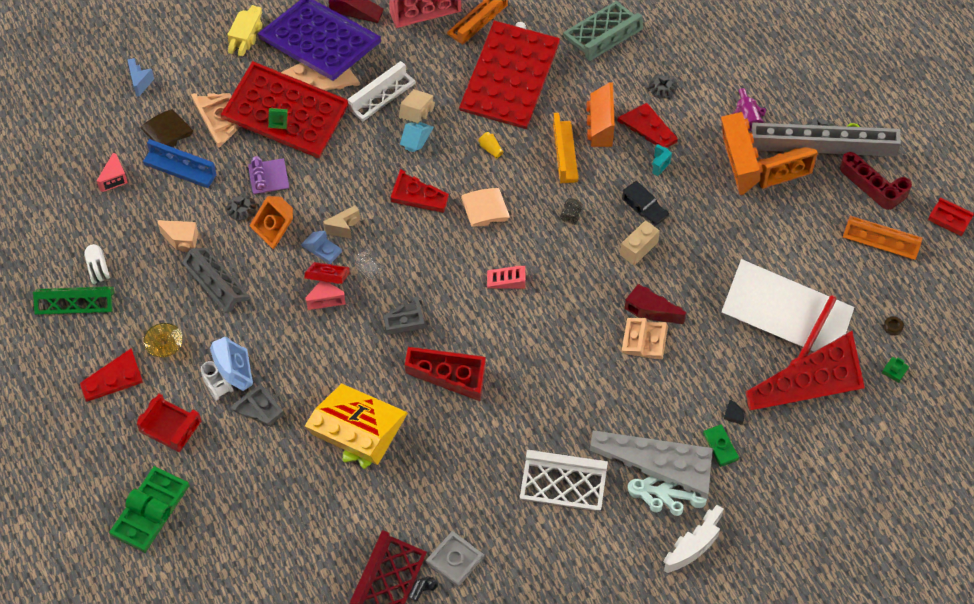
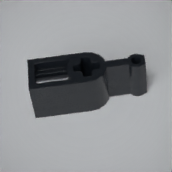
(644, 203)

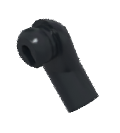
(422, 585)

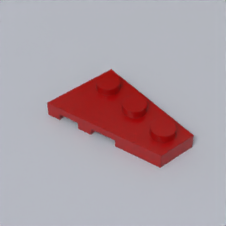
(648, 124)
(415, 193)
(113, 377)

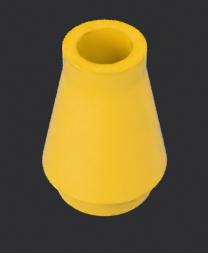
(490, 144)

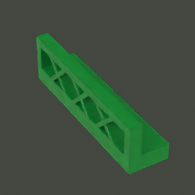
(77, 292)

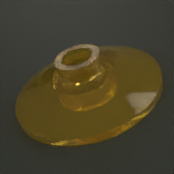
(160, 333)

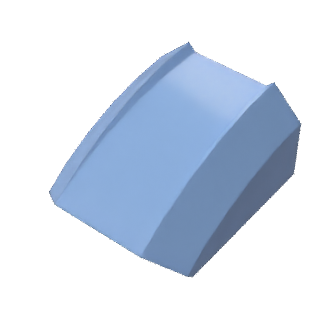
(232, 362)

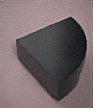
(734, 413)

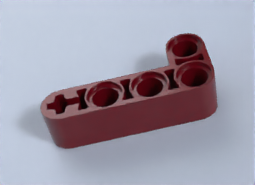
(873, 184)

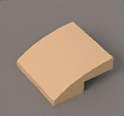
(485, 207)
(644, 338)

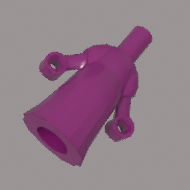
(749, 108)

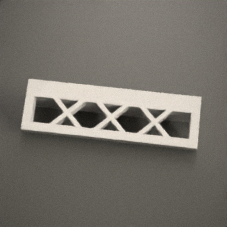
(378, 86)

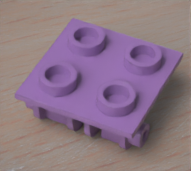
(268, 175)

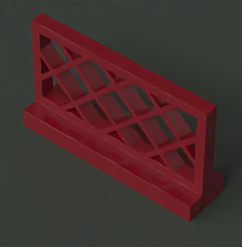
(373, 566)

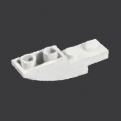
(694, 545)

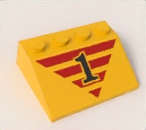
(356, 423)

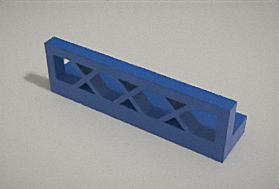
(178, 165)

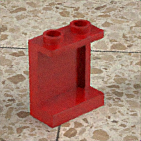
(168, 423)

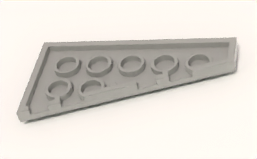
(660, 459)

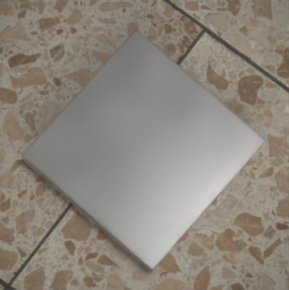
(455, 558)

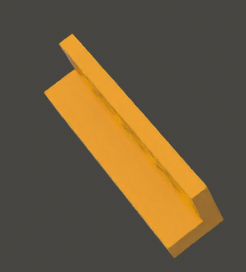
(565, 150)

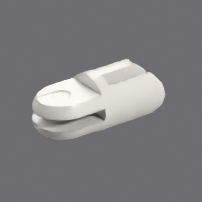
(96, 263)

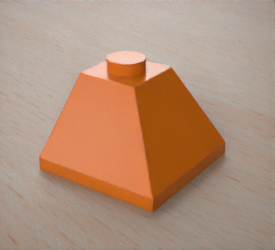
(272, 220)

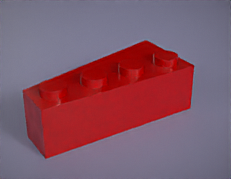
(448, 370)

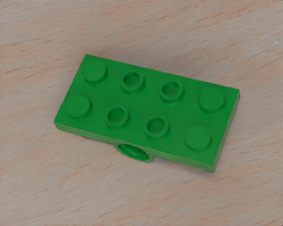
(149, 509)

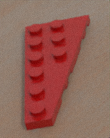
(820, 374)

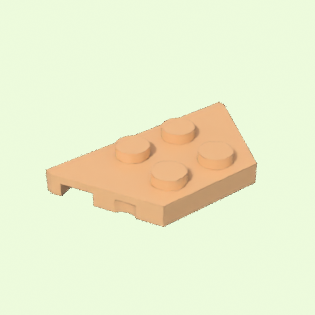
(210, 109)

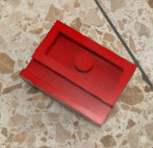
(951, 216)

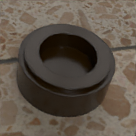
(893, 325)

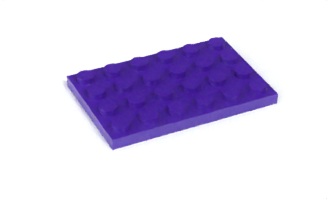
(319, 38)

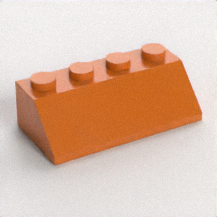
(740, 151)

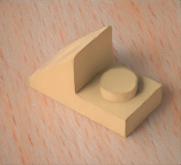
(339, 224)

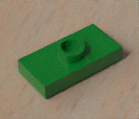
(721, 444)

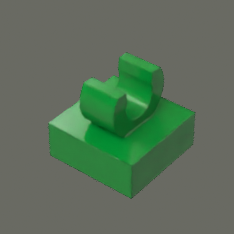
(278, 118)
(895, 369)

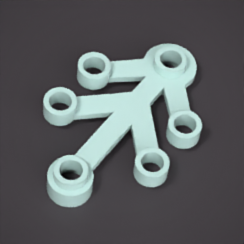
(642, 489)

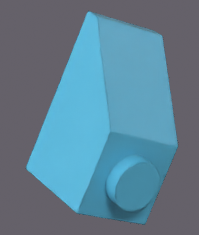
(415, 135)

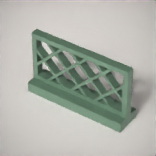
(609, 37)

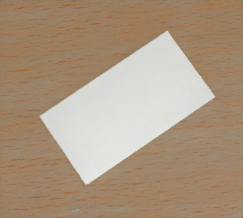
(783, 306)

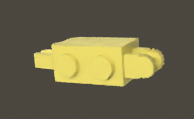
(244, 30)

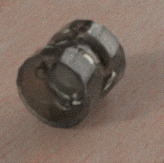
(571, 211)

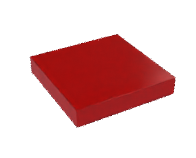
(327, 273)

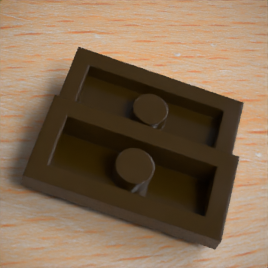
(167, 128)

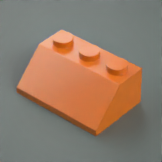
(601, 117)
(787, 166)

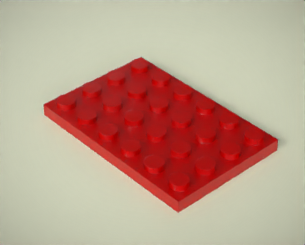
(510, 74)
(311, 110)

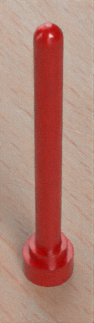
(816, 329)

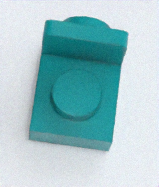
(662, 159)

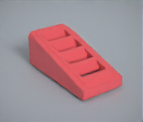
(514, 283)

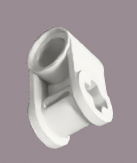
(216, 383)

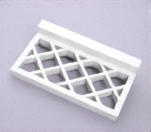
(569, 464)

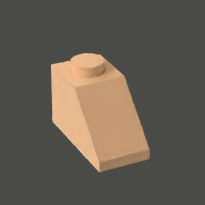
(179, 234)

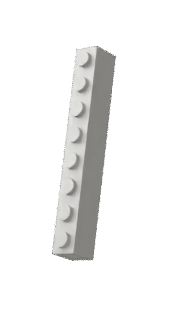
(826, 139)

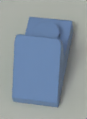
(140, 79)
(320, 246)

